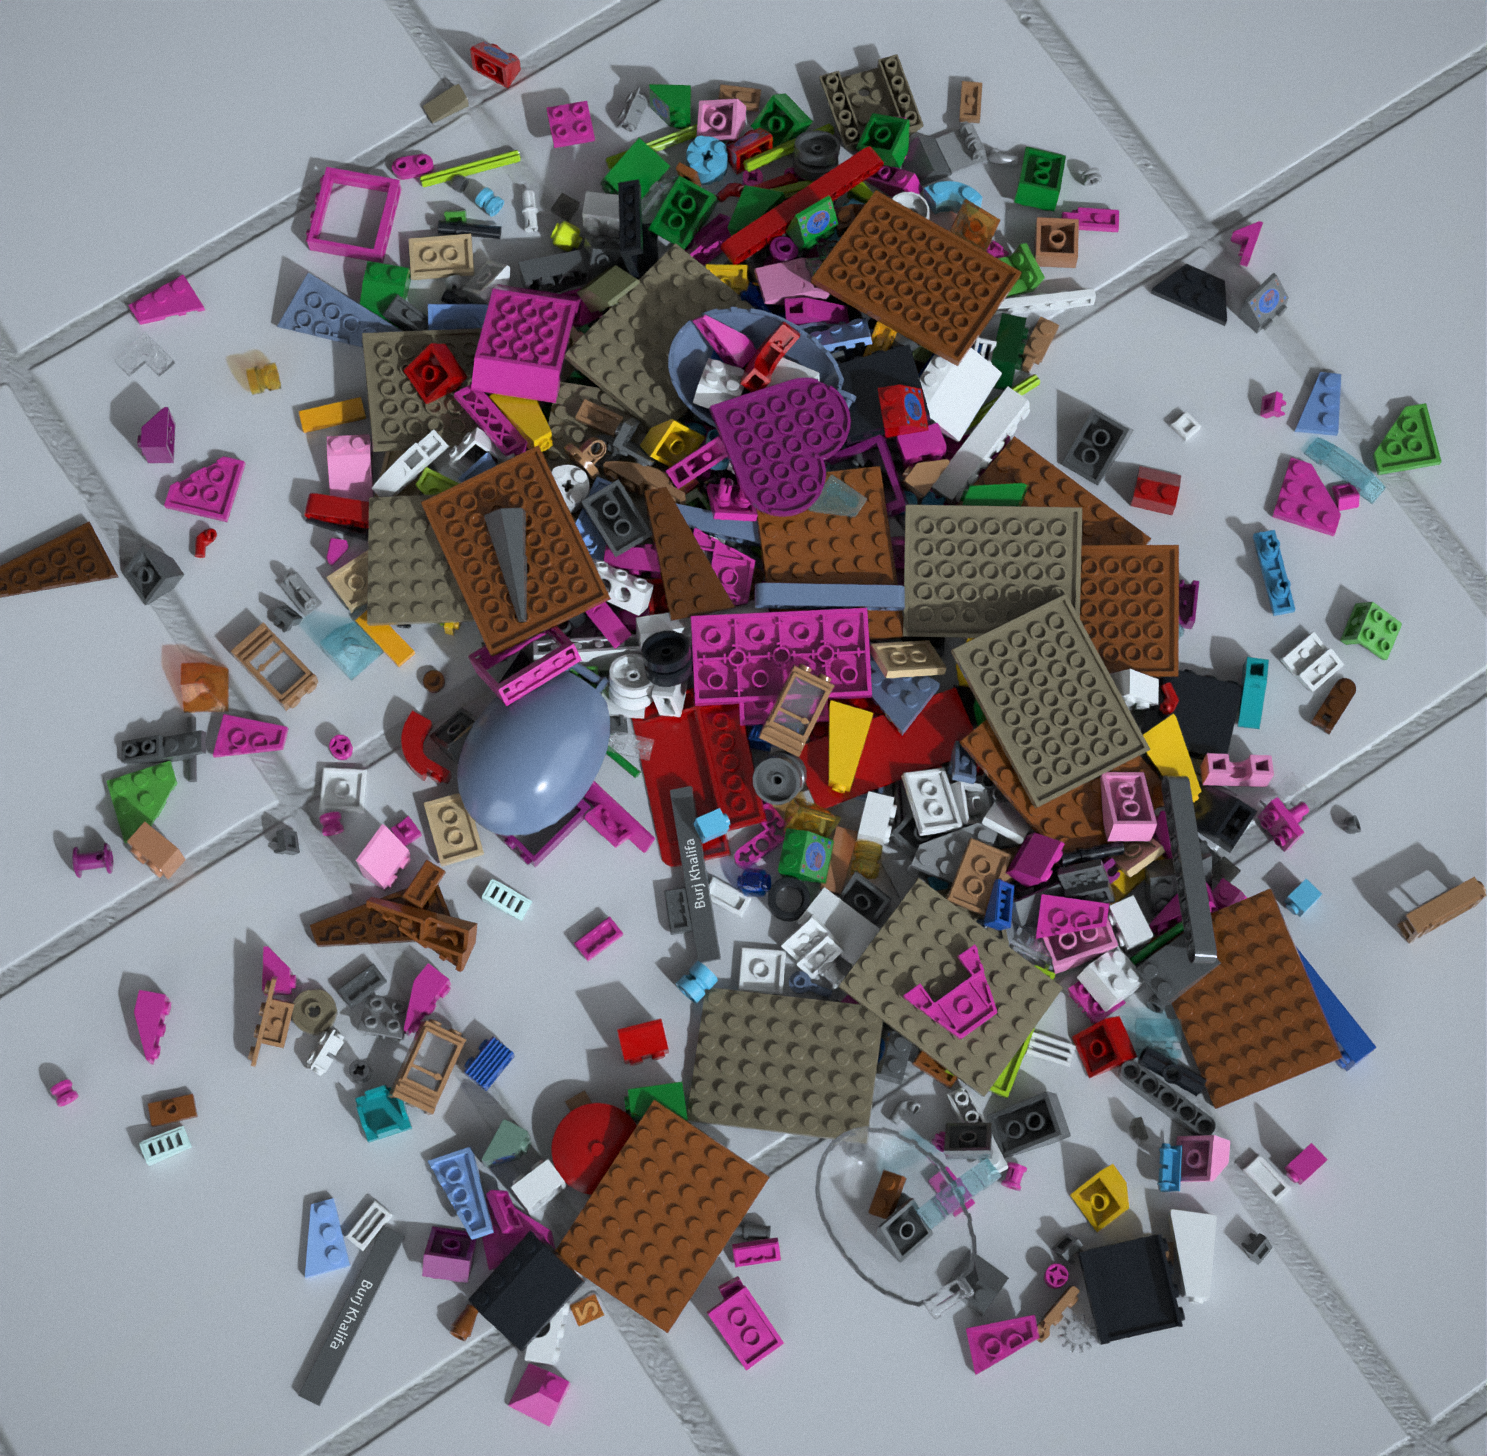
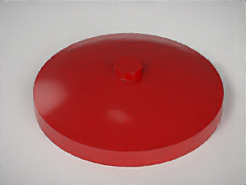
(589, 1143)

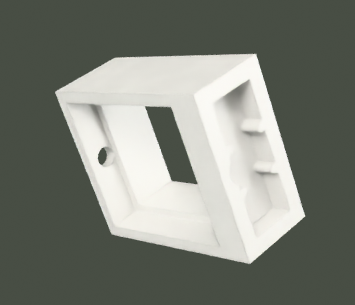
(478, 437)

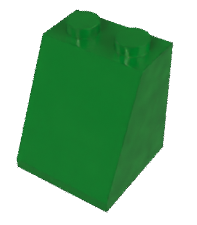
(637, 163)
(752, 205)
(995, 495)
(669, 1095)

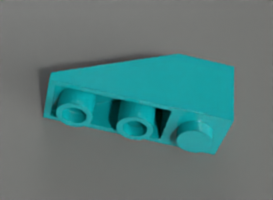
(1253, 692)

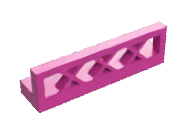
(708, 247)
(494, 418)

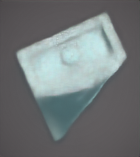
(838, 499)

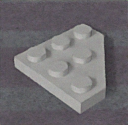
(943, 855)

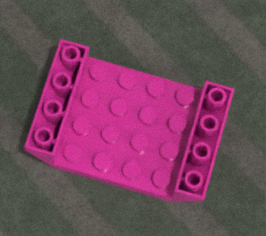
(524, 343)

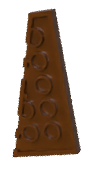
(62, 562)
(685, 572)
(367, 926)

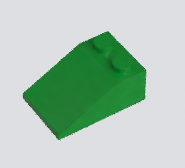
(1040, 179)
(683, 212)
(381, 286)

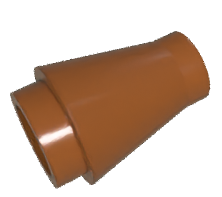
(464, 1323)

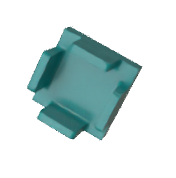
(381, 1114)

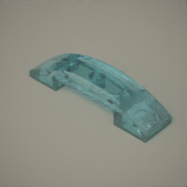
(1346, 467)
(958, 1193)

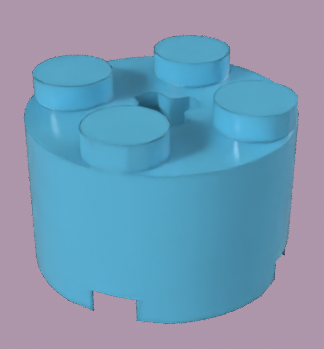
(708, 158)

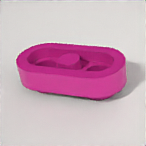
(412, 167)

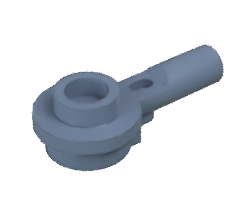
(801, 983)

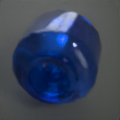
(754, 882)

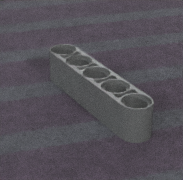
(1154, 1098)

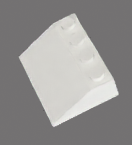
(957, 392)

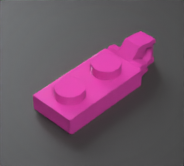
(1095, 219)

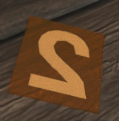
(586, 1310)

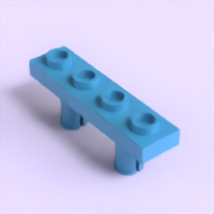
(1274, 572)

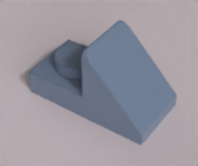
(962, 765)

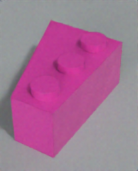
(636, 560)

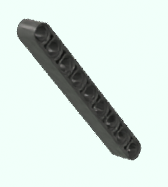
(1189, 870)

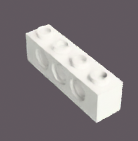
(639, 589)

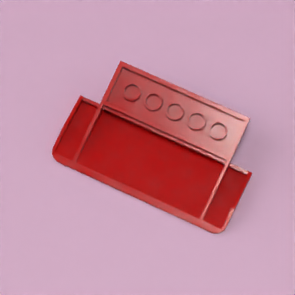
(701, 751)
(885, 751)

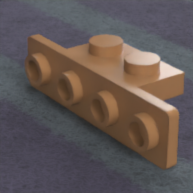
(274, 1022)

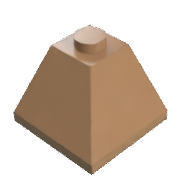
(923, 476)

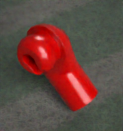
(731, 190)
(203, 540)
(1170, 701)

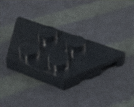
(1195, 292)

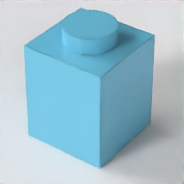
(711, 825)
(1302, 898)

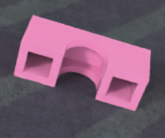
(1252, 772)

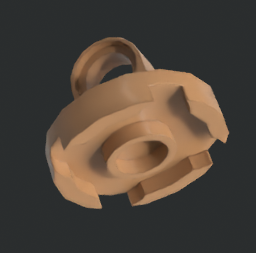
(584, 457)

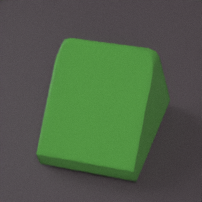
(455, 215)

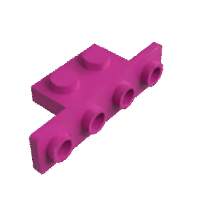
(614, 821)

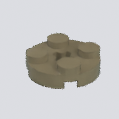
(301, 1012)

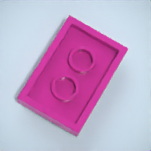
(745, 1327)

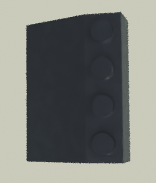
(526, 1290)

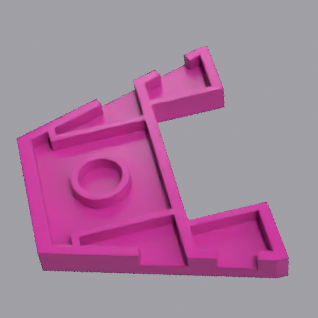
(730, 566)
(965, 1005)

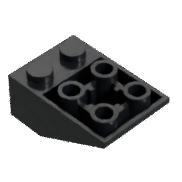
(1221, 817)

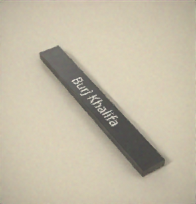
(695, 875)
(351, 1316)

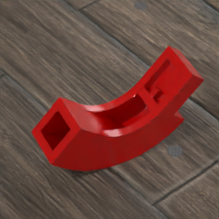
(764, 361)
(412, 741)

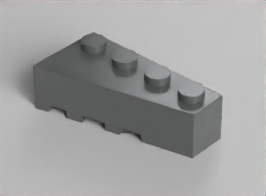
(555, 271)

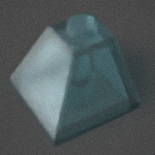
(350, 649)

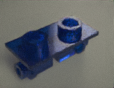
(754, 297)

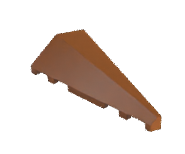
(444, 934)

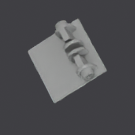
(962, 148)
(383, 1018)

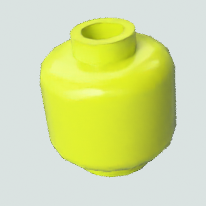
(566, 236)

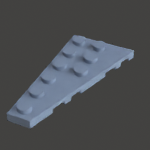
(330, 314)
(901, 697)

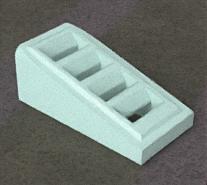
(486, 897)
(144, 1145)

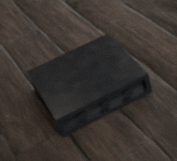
(637, 244)
(865, 376)
(1204, 711)
(1131, 1288)

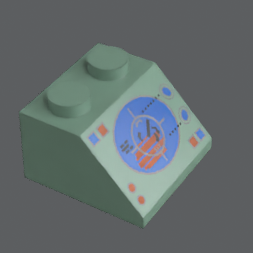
(507, 1145)

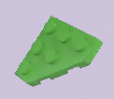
(1408, 443)
(141, 796)

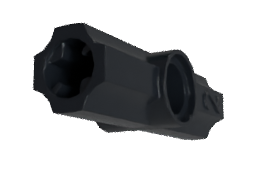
(1183, 1077)

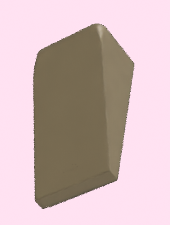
(446, 104)

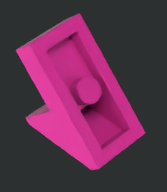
(1247, 238)

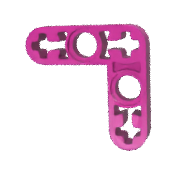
(767, 835)

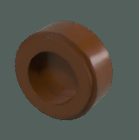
(433, 681)

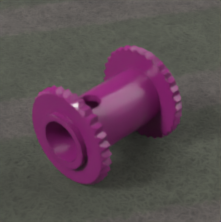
(781, 250)
(92, 860)

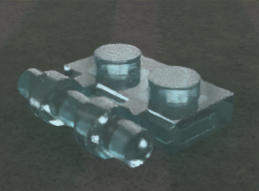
(1159, 1031)

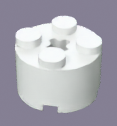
(577, 479)

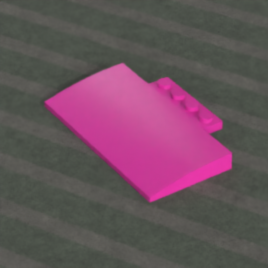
(751, 654)

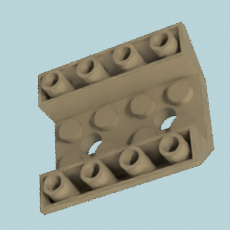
(887, 96)

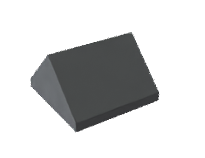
(926, 160)
(865, 898)
(968, 1141)
(903, 1231)

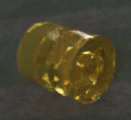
(263, 378)
(866, 859)

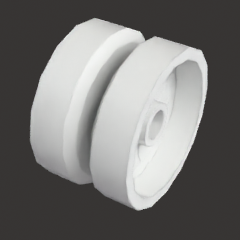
(629, 684)

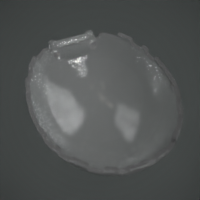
(844, 1193)

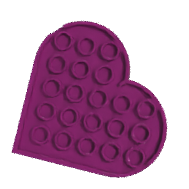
(781, 442)

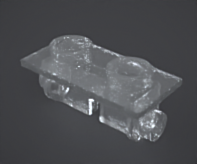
(630, 745)

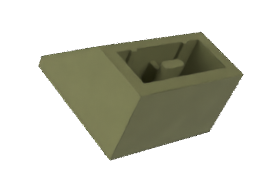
(607, 289)

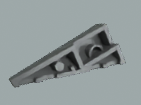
(508, 537)

